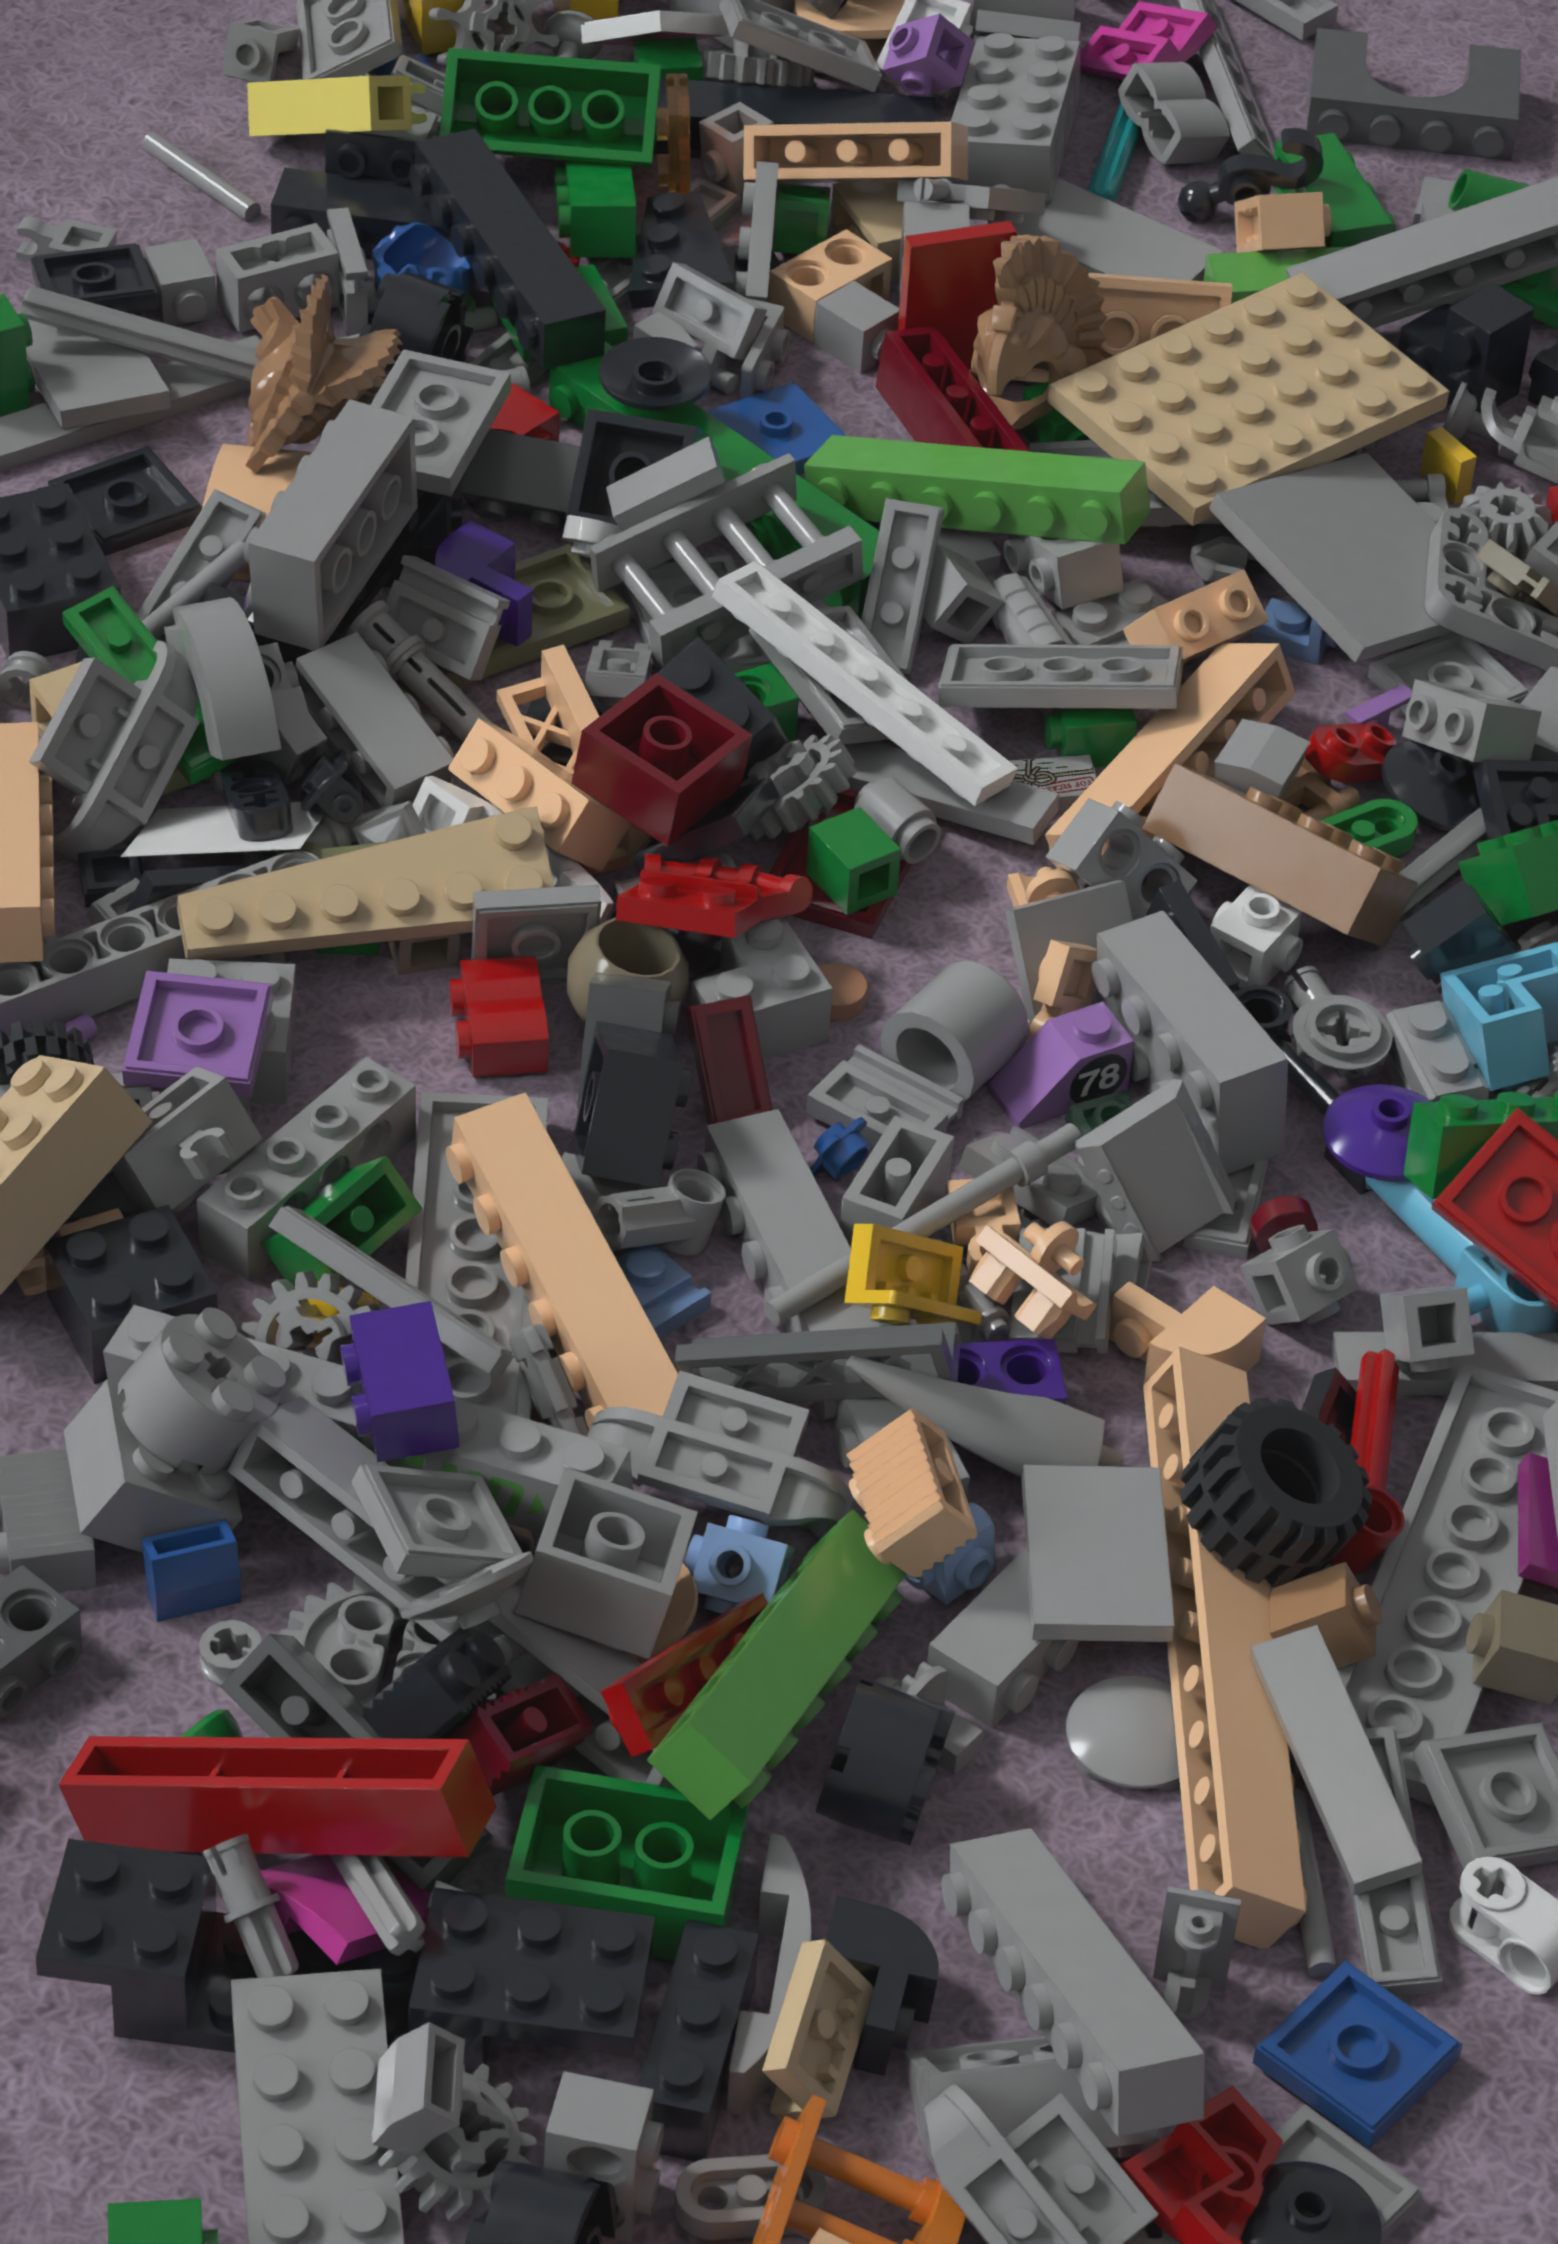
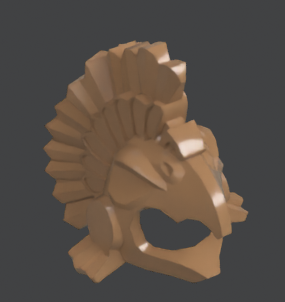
(1042, 321)
(308, 373)

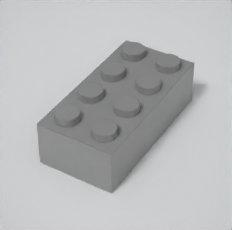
(1019, 110)
(332, 525)
(1194, 1032)

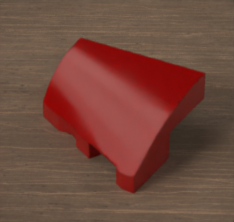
(1208, 2171)

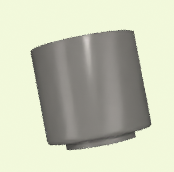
(958, 1028)

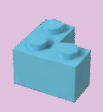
(1507, 1013)

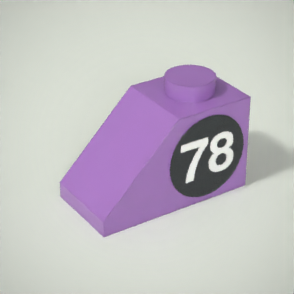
(1065, 1064)

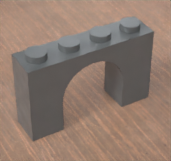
(1469, 122)

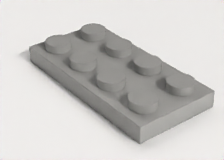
(309, 2109)

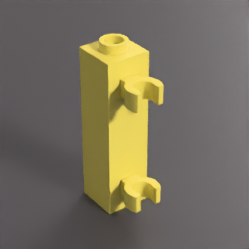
(333, 104)

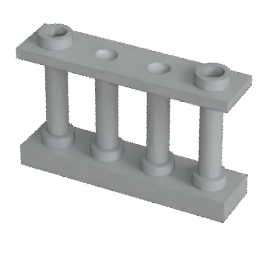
(812, 572)

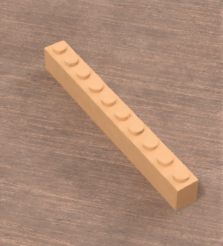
(1227, 1735)

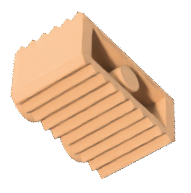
(910, 1494)

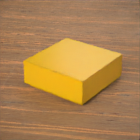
(1452, 459)

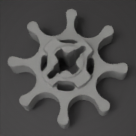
(511, 15)

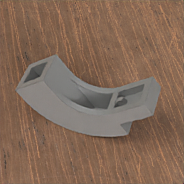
(227, 677)

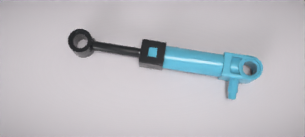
(1492, 1291)

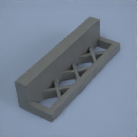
(813, 1363)

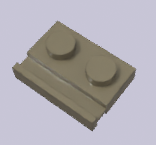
(1518, 578)

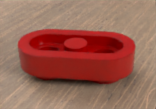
(1349, 751)

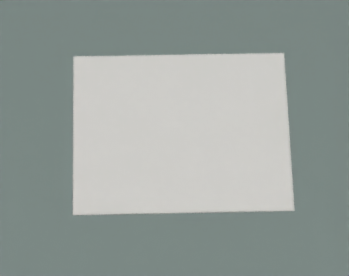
(213, 831)

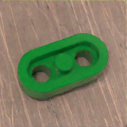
(1379, 824)

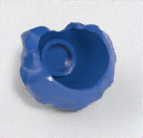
(422, 252)

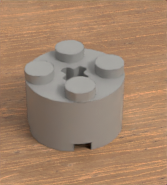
(199, 1391)

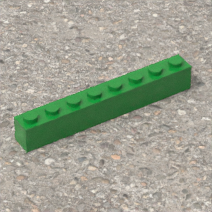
(578, 387)

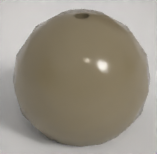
(626, 951)

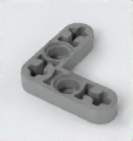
(1464, 605)

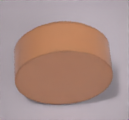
(848, 991)

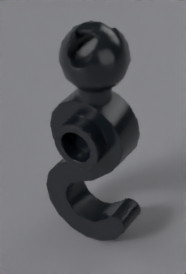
(1253, 175)

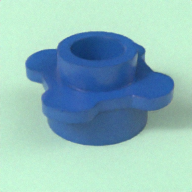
(841, 1149)

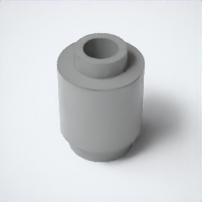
(901, 818)

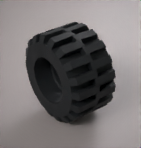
(1275, 1492)

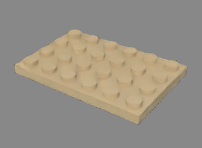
(1248, 395)

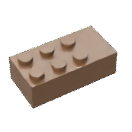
(1284, 853)

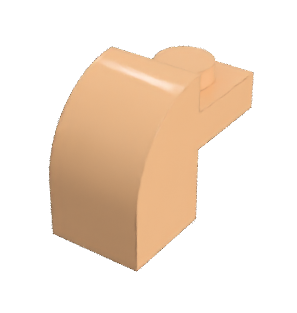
(1210, 1326)

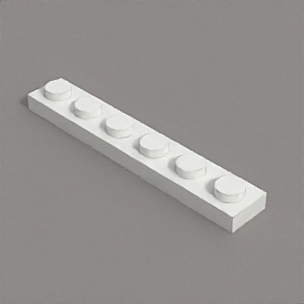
(865, 683)

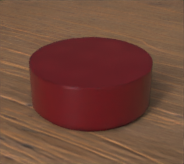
(1280, 1215)

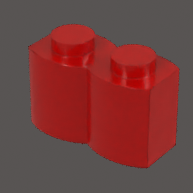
(502, 1016)

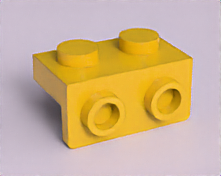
(905, 1277)

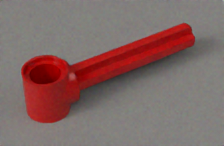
(1372, 1442)

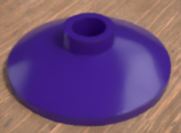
(1371, 1129)

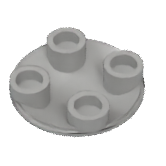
(1125, 1733)

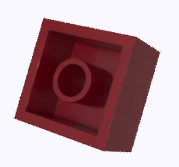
(661, 759)

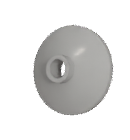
(471, 1597)

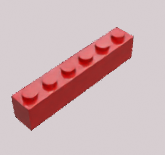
(282, 1793)

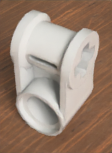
(1511, 1929)

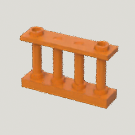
(797, 2148)

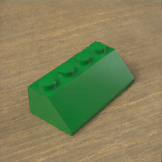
(554, 106)

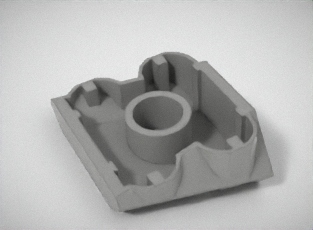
(1156, 1170)

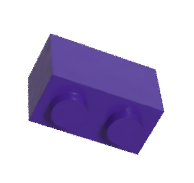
(402, 1381)

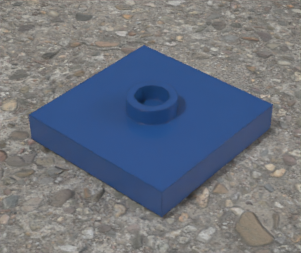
(780, 423)
(1357, 2054)

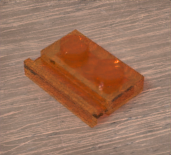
(674, 127)

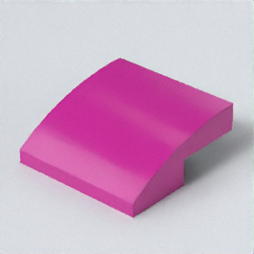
(1146, 36)
(325, 1908)

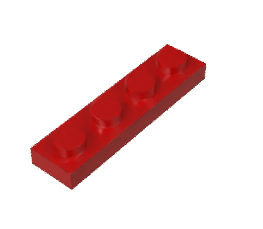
(659, 1691)

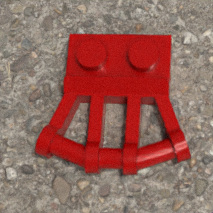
(710, 896)

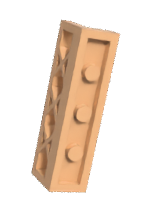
(573, 712)

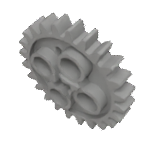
(354, 1637)

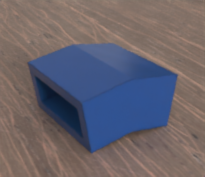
(191, 1570)

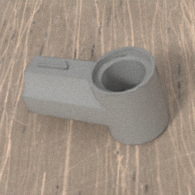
(672, 1216)

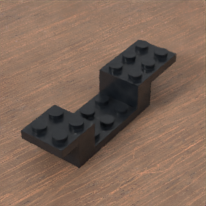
(484, 1971)

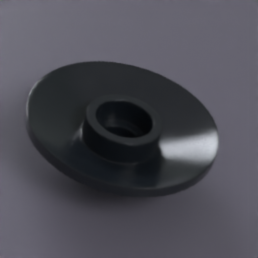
(655, 373)
(1431, 783)
(1341, 2207)

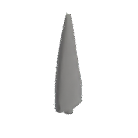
(995, 1424)

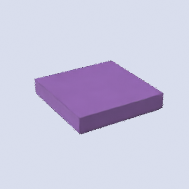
(201, 1024)

